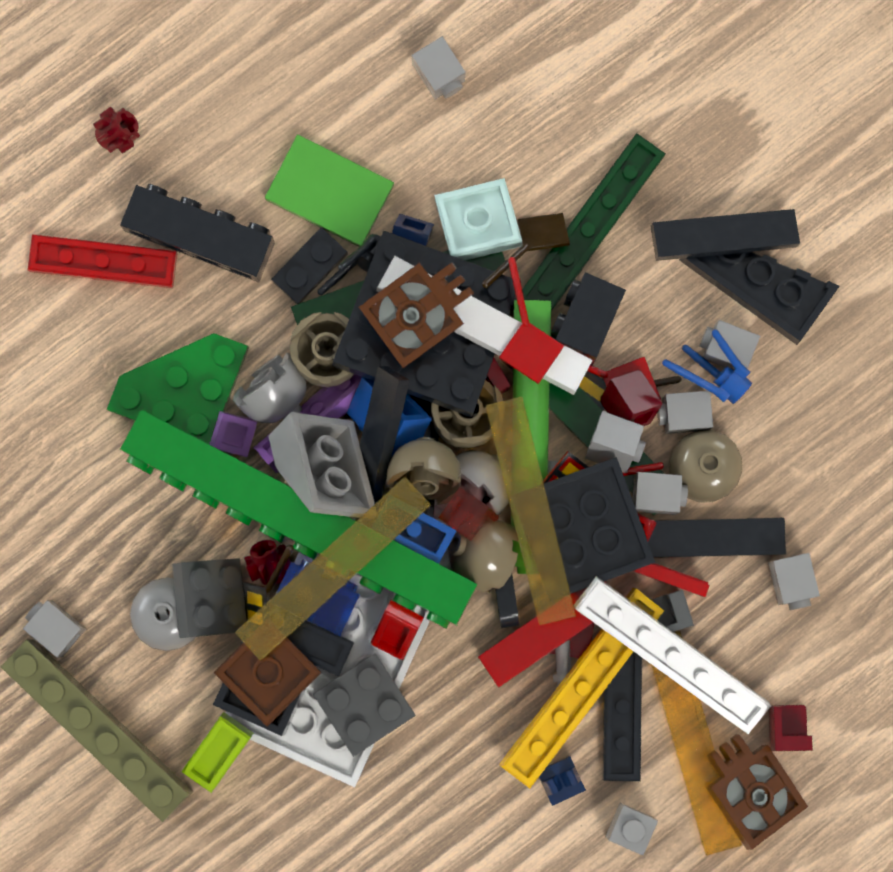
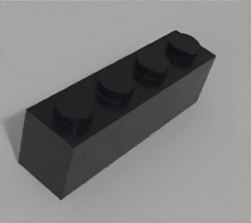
(198, 233)

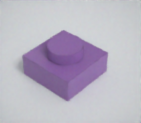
(233, 433)

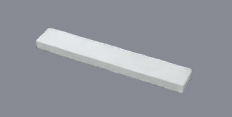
(495, 330)
(671, 655)

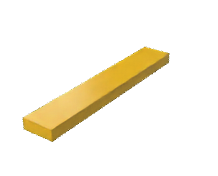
(571, 701)

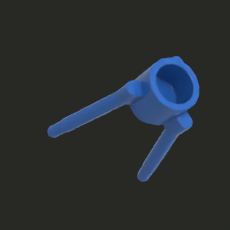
(730, 383)

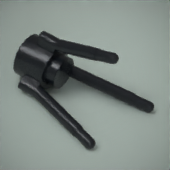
(361, 257)

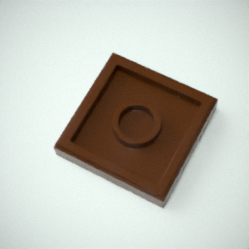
(268, 684)

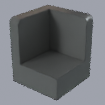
(676, 611)

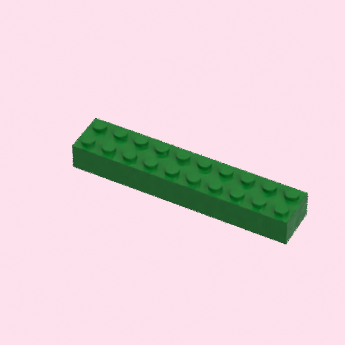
(282, 514)

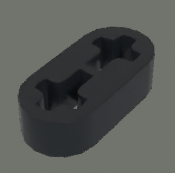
(507, 604)

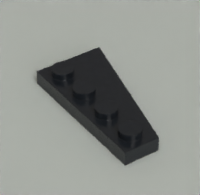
(773, 292)

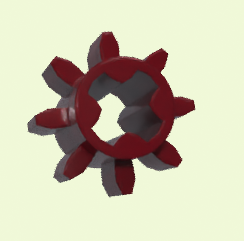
(116, 130)
(264, 560)

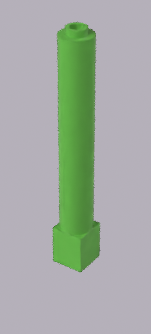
(535, 400)

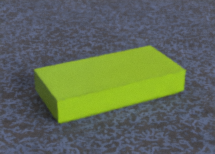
(217, 752)

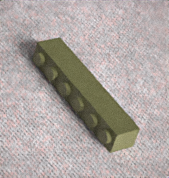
(97, 729)

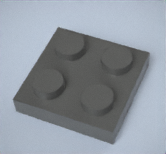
(209, 597)
(364, 704)

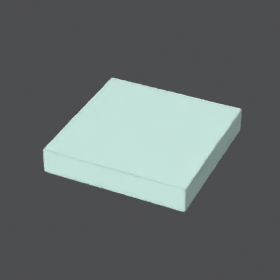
(478, 220)

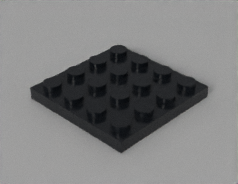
(455, 367)

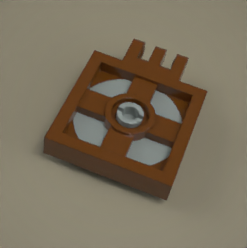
(416, 311)
(753, 791)

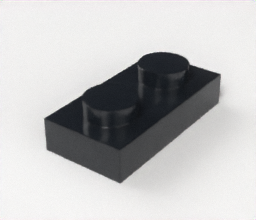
(309, 266)

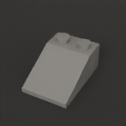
(322, 464)

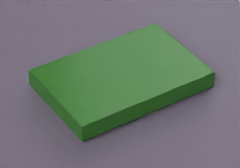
(329, 191)

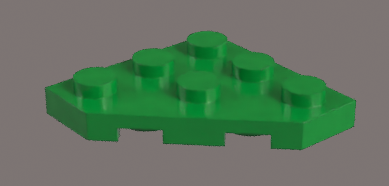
(183, 386)

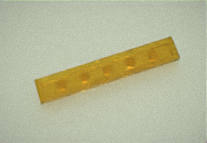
(530, 510)
(332, 569)
(692, 745)

